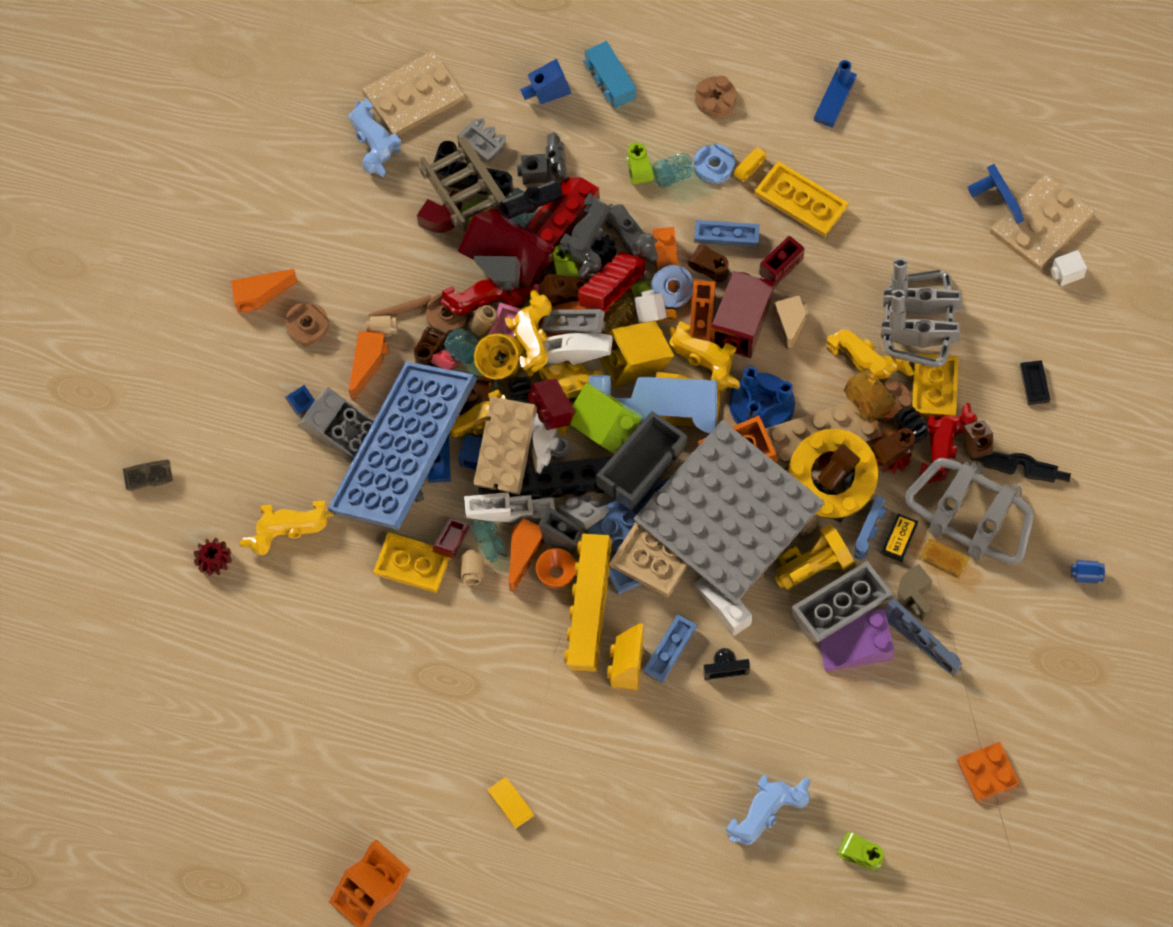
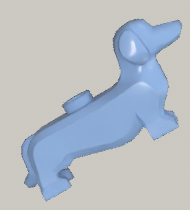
(374, 136)
(764, 806)

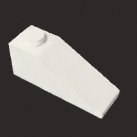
(732, 616)

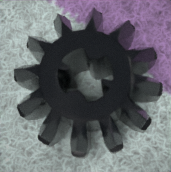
(606, 247)
(519, 389)
(911, 419)

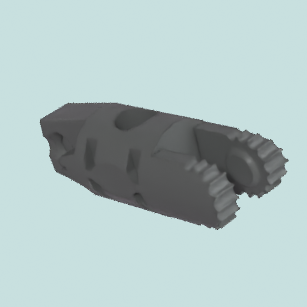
(555, 158)

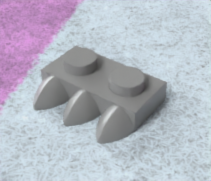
(482, 140)
(583, 511)

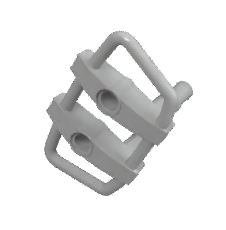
(921, 301)
(996, 513)

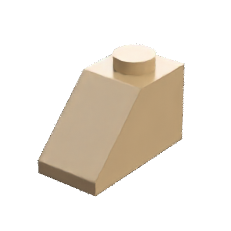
(791, 318)

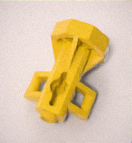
(826, 554)

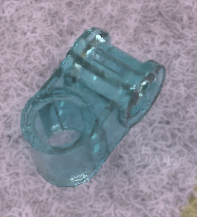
(672, 170)

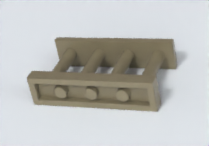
(474, 167)

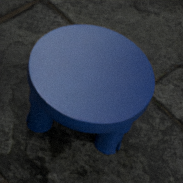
(762, 396)

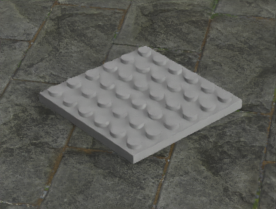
(729, 511)

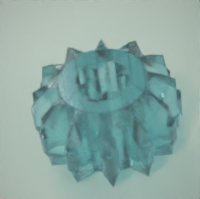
(461, 345)

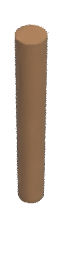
(402, 307)

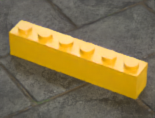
(589, 603)

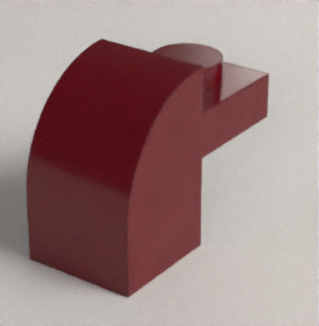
(436, 217)

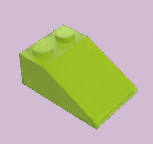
(604, 418)

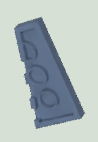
(916, 633)

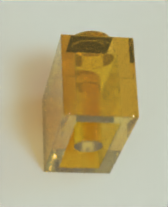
(869, 395)

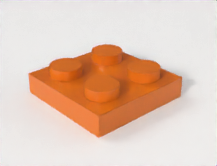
(987, 771)

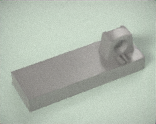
(574, 321)

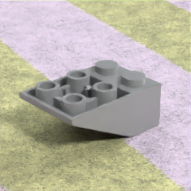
(336, 423)

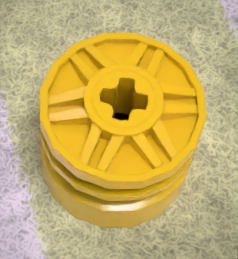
(488, 353)

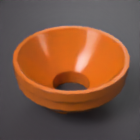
(555, 558)

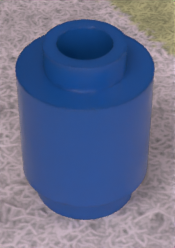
(1088, 571)

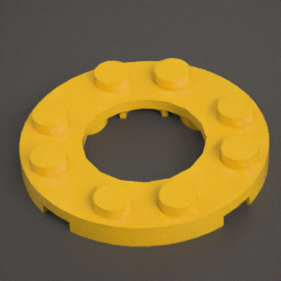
(865, 471)

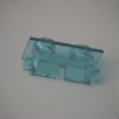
(495, 545)

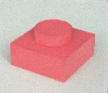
(444, 360)

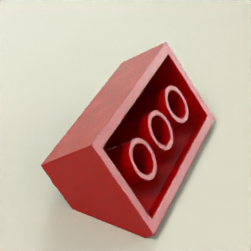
(563, 214)

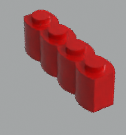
(611, 281)

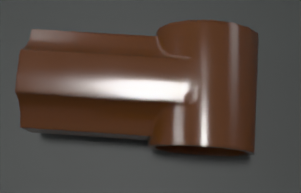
(842, 462)

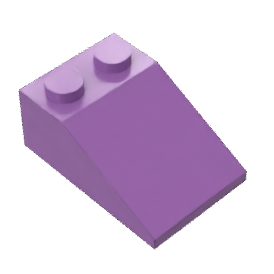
(858, 643)

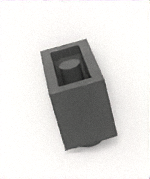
(501, 270)
(559, 530)

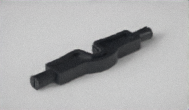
(1033, 469)

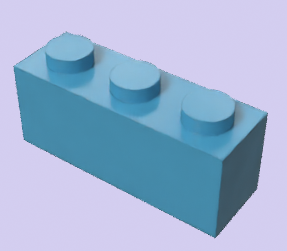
(609, 75)

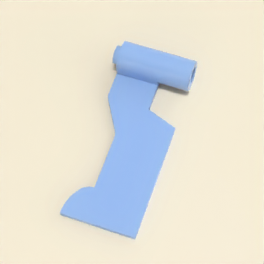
(670, 398)

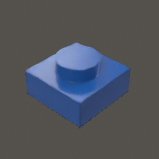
(300, 400)

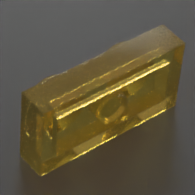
(944, 558)

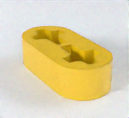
(750, 164)

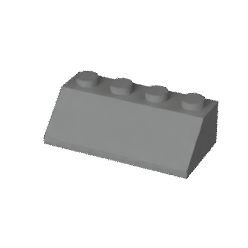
(840, 602)

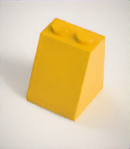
(636, 353)

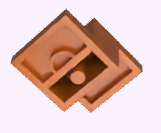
(369, 885)

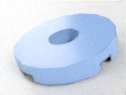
(711, 174)
(681, 277)

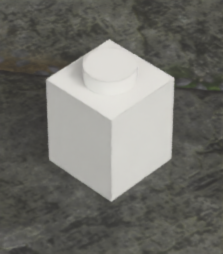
(1068, 268)
(650, 306)

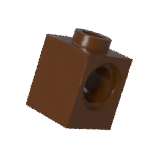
(978, 439)

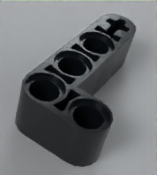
(502, 178)

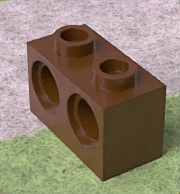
(561, 288)

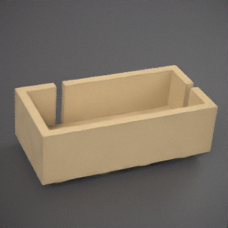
(505, 445)

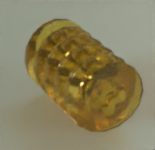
(619, 313)

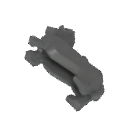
(630, 233)
(585, 234)

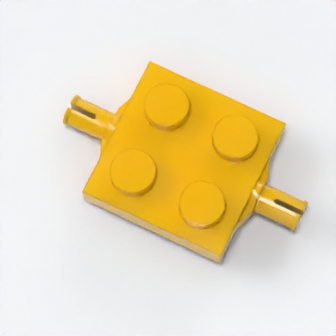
(570, 377)

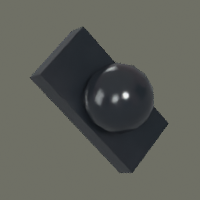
(726, 666)

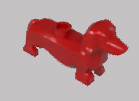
(480, 294)
(942, 438)

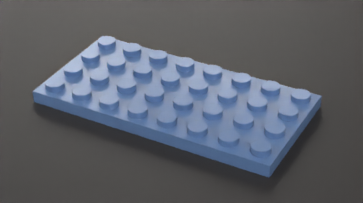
(402, 445)

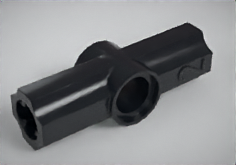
(522, 204)

